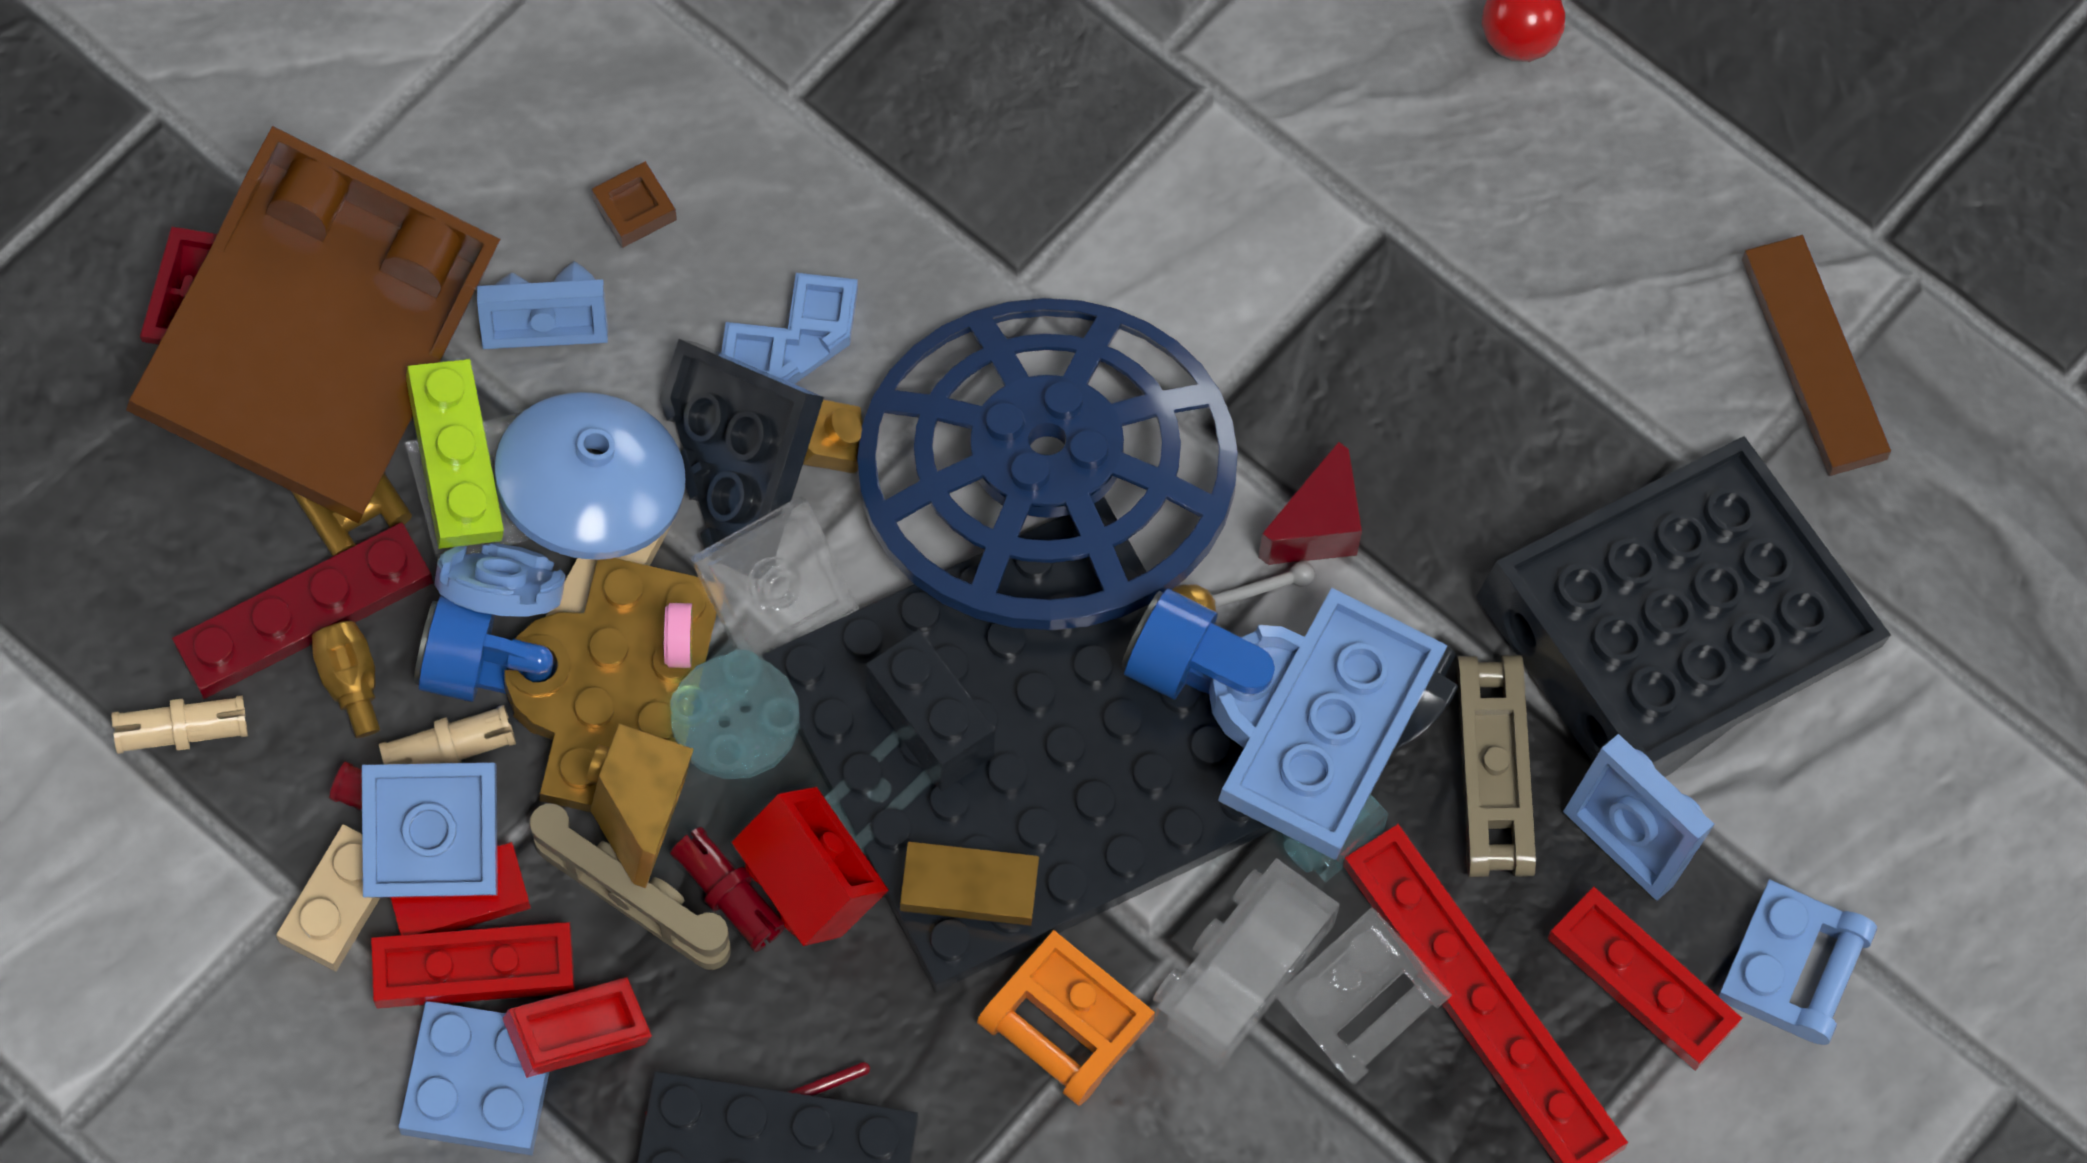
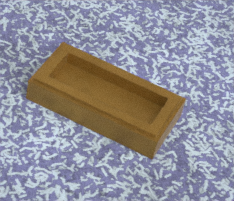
(969, 883)

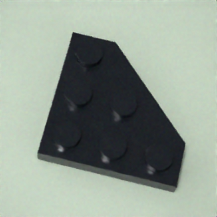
(738, 435)

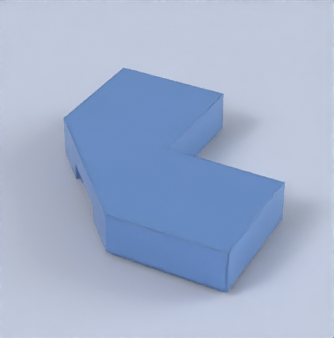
(816, 330)

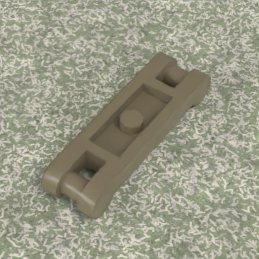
(1495, 765)
(655, 908)

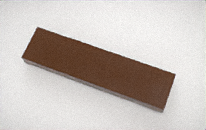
(1816, 355)

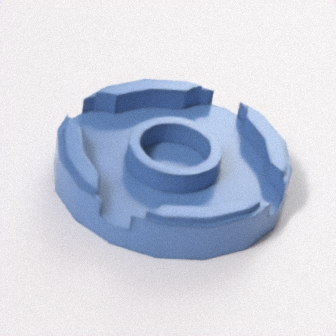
(500, 580)

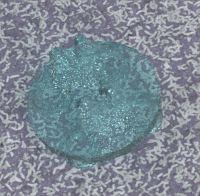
(716, 693)

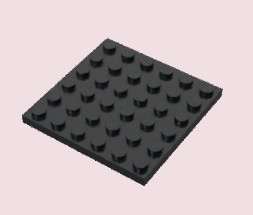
(1084, 766)

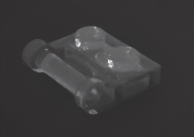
(1348, 980)

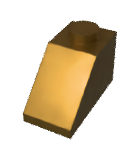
(637, 795)

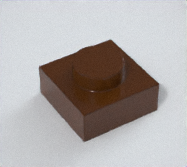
(634, 204)

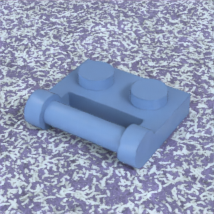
(1776, 953)

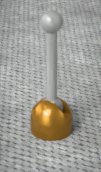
(1300, 574)

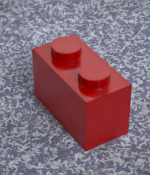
(809, 866)

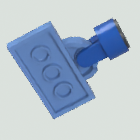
(1306, 709)

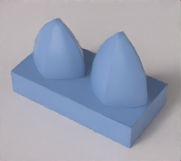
(543, 313)

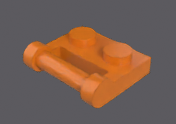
(1079, 1000)

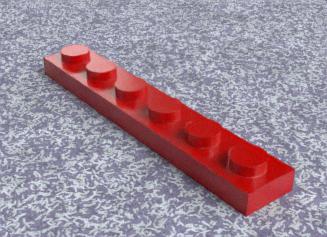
(1485, 1002)

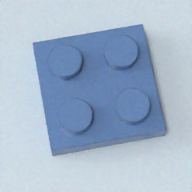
(1638, 817)
(429, 830)
(471, 1083)

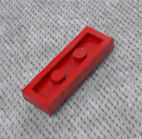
(472, 965)
(1644, 978)

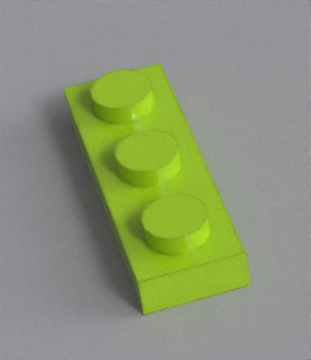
(454, 453)

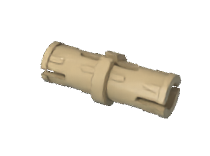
(179, 724)
(452, 740)

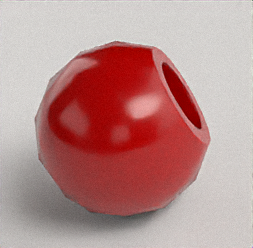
(1523, 27)

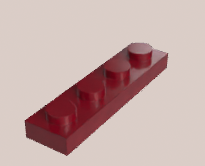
(290, 613)

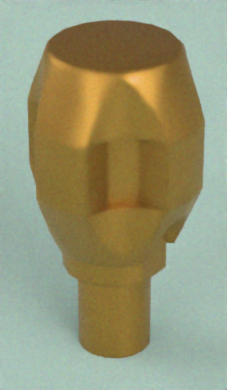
(348, 673)

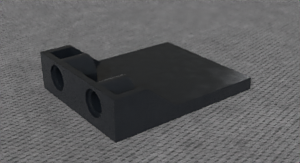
(1680, 609)

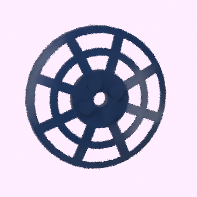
(1047, 483)

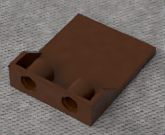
(308, 324)

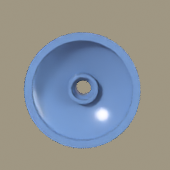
(584, 500)

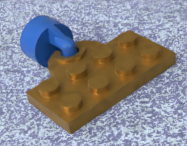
(574, 671)

